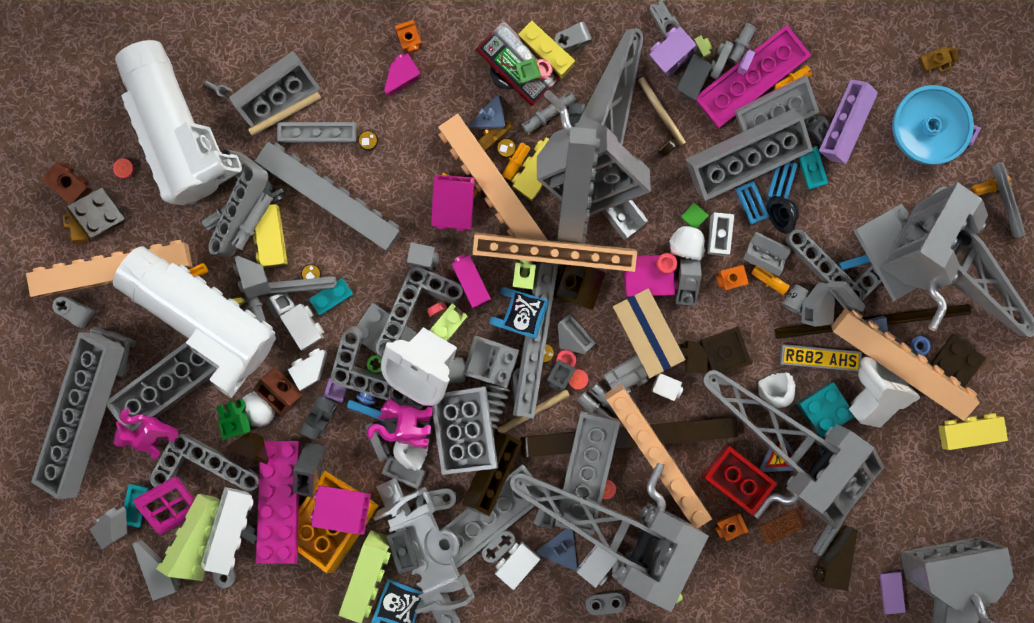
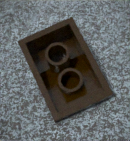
(835, 566)

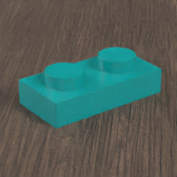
(813, 169)
(331, 297)
(133, 515)

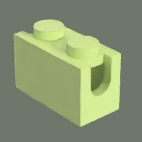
(524, 279)
(449, 323)

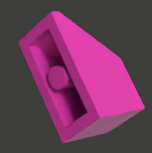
(401, 74)

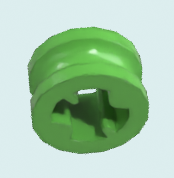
(371, 367)

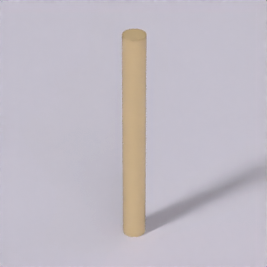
(661, 111)
(284, 114)
(539, 408)

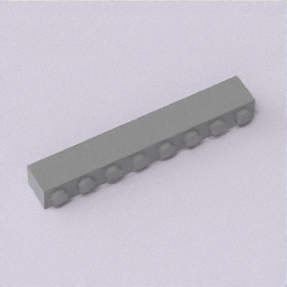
(577, 185)
(328, 196)

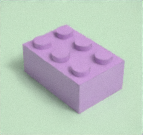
(673, 51)

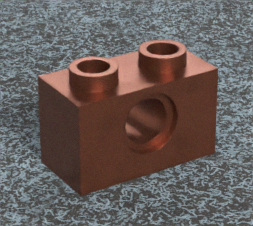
(56, 179)
(278, 391)

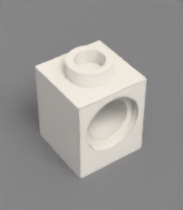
(667, 387)

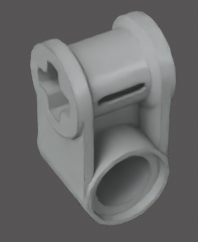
(575, 37)
(75, 313)

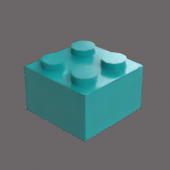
(824, 409)

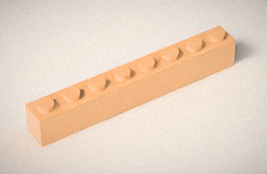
(488, 179)
(554, 252)
(97, 271)
(905, 364)
(656, 452)

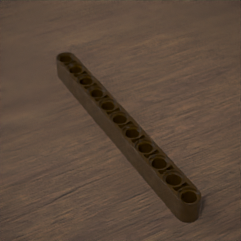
(666, 432)

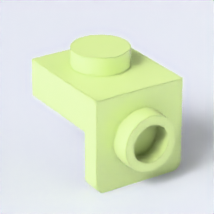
(703, 47)

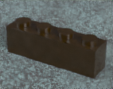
(489, 483)

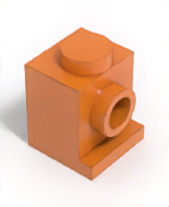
(406, 29)
(732, 519)

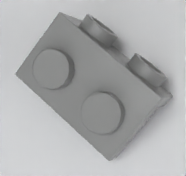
(625, 218)
(766, 254)

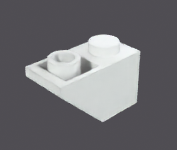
(308, 371)

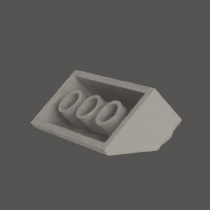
(274, 90)

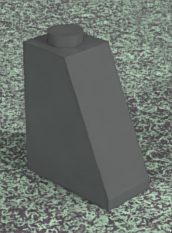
(308, 469)

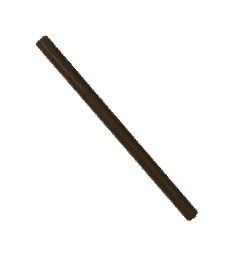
(895, 318)

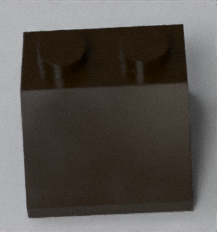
(578, 285)

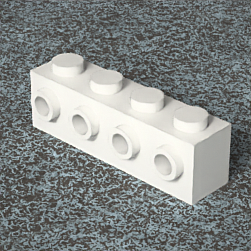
(226, 531)

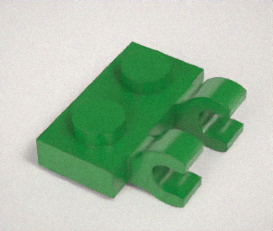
(232, 420)

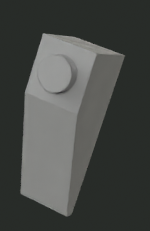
(157, 583)

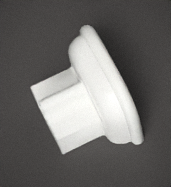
(419, 367)
(882, 394)

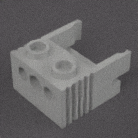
(490, 361)

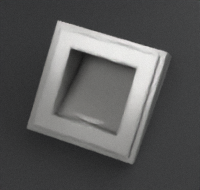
(279, 304)

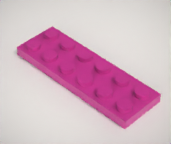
(769, 65)
(278, 505)

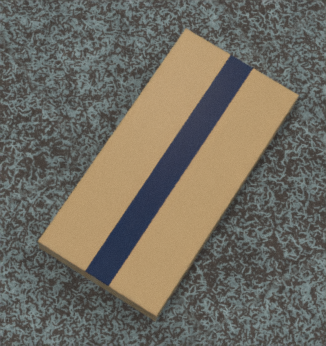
(648, 333)

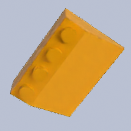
(325, 546)

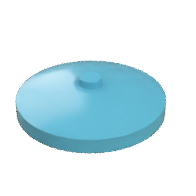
(932, 125)

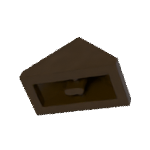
(251, 446)

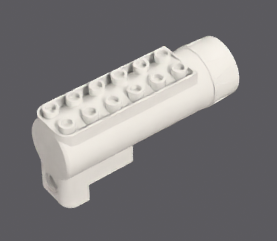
(178, 150)
(215, 326)

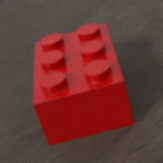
(739, 479)

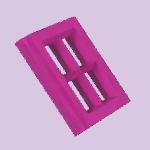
(158, 492)

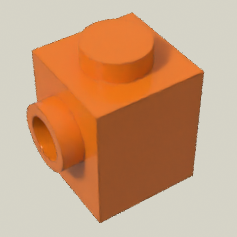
(732, 278)

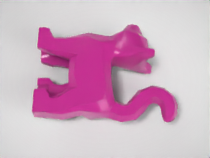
(406, 429)
(145, 436)

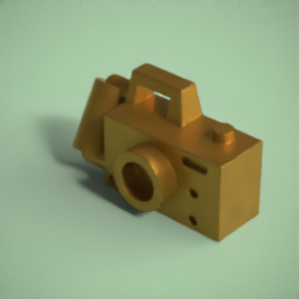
(939, 58)
(494, 135)
(77, 235)

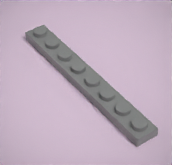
(534, 348)

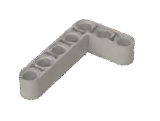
(241, 202)
(833, 269)
(408, 305)
(353, 372)
(205, 462)

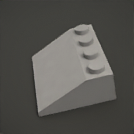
(878, 239)
(464, 431)

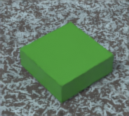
(528, 70)
(694, 216)

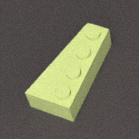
(188, 548)
(365, 577)

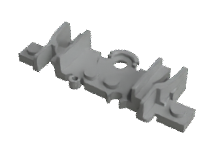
(435, 564)

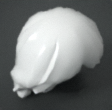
(688, 243)
(777, 390)
(257, 410)
(410, 456)

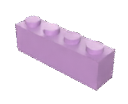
(848, 121)

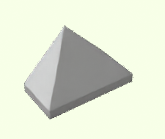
(573, 336)

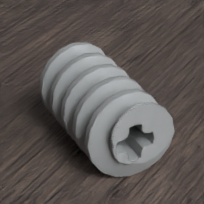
(494, 400)

